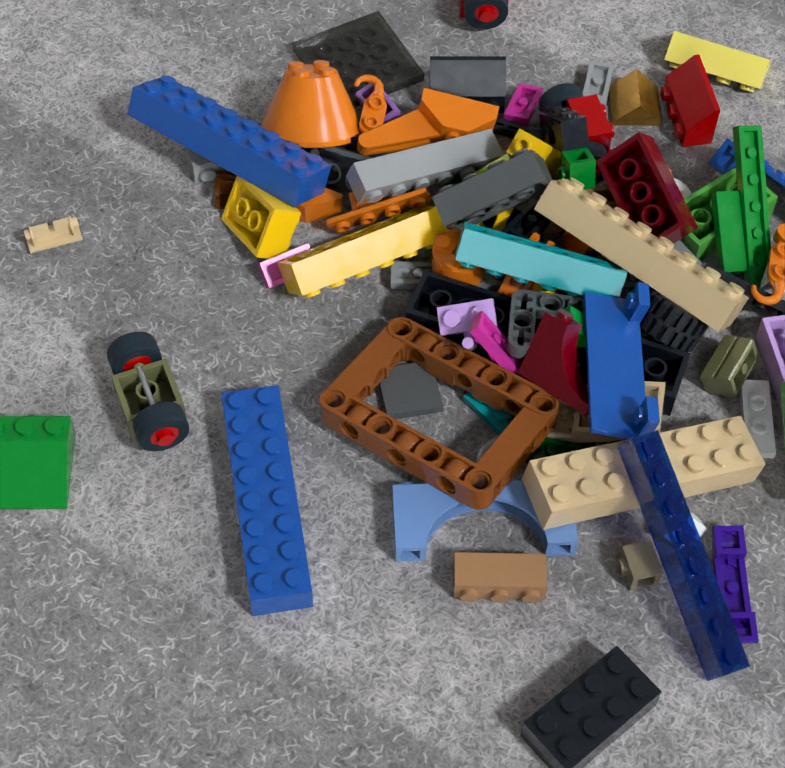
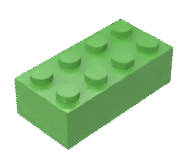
(703, 240)

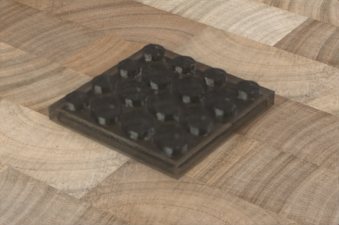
(362, 49)

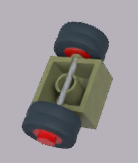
(147, 392)

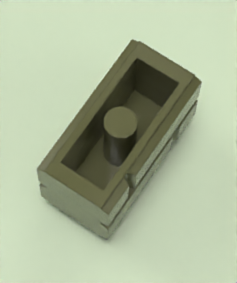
(729, 366)

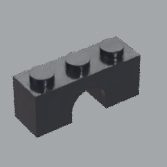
(563, 128)

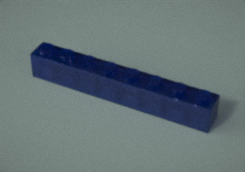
(683, 556)

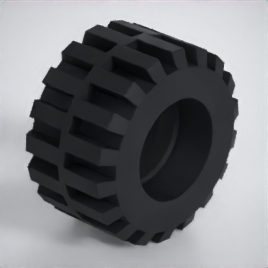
(671, 323)

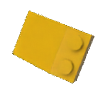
(260, 219)

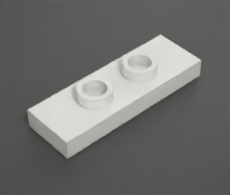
(757, 415)

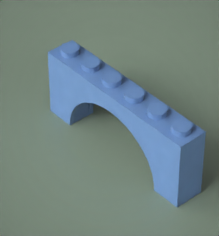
(423, 509)

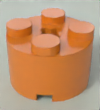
(444, 259)

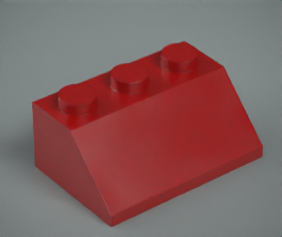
(691, 103)

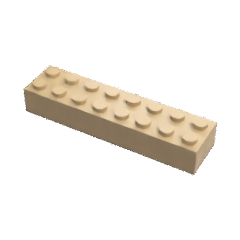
(642, 253)
(596, 484)

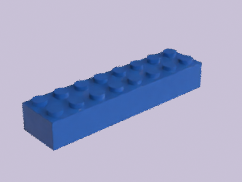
(229, 140)
(266, 501)

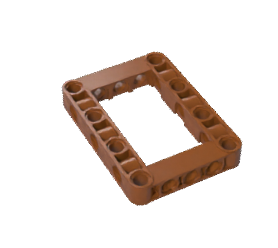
(416, 453)

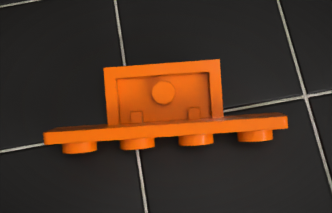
(367, 213)

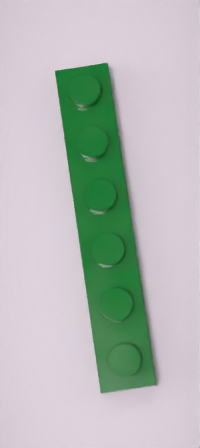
(753, 198)

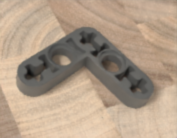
(534, 310)

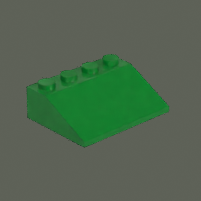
(35, 461)

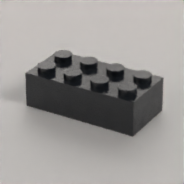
(591, 712)

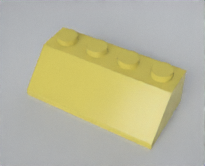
(719, 60)

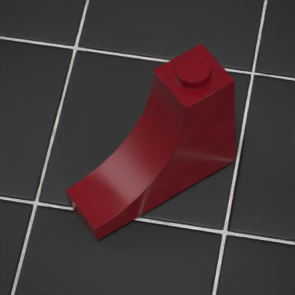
(553, 360)

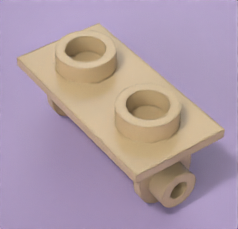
(60, 233)

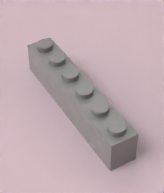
(422, 166)

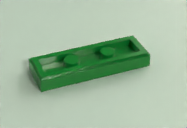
(729, 231)

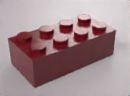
(646, 188)

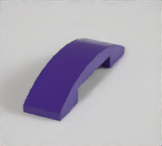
(730, 571)

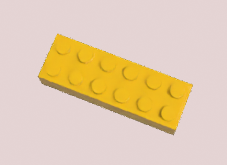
(361, 251)

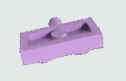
(458, 319)

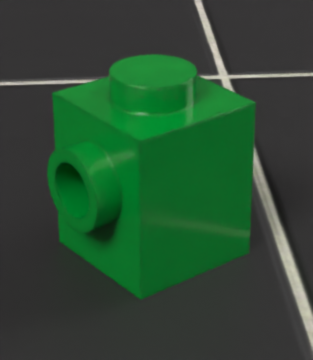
(578, 165)

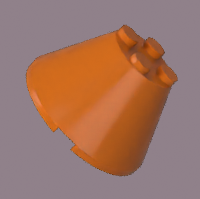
(312, 107)

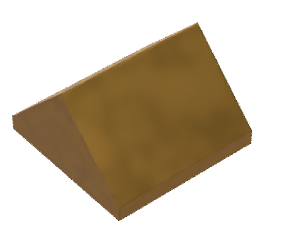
(634, 101)

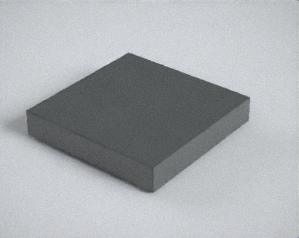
(410, 392)

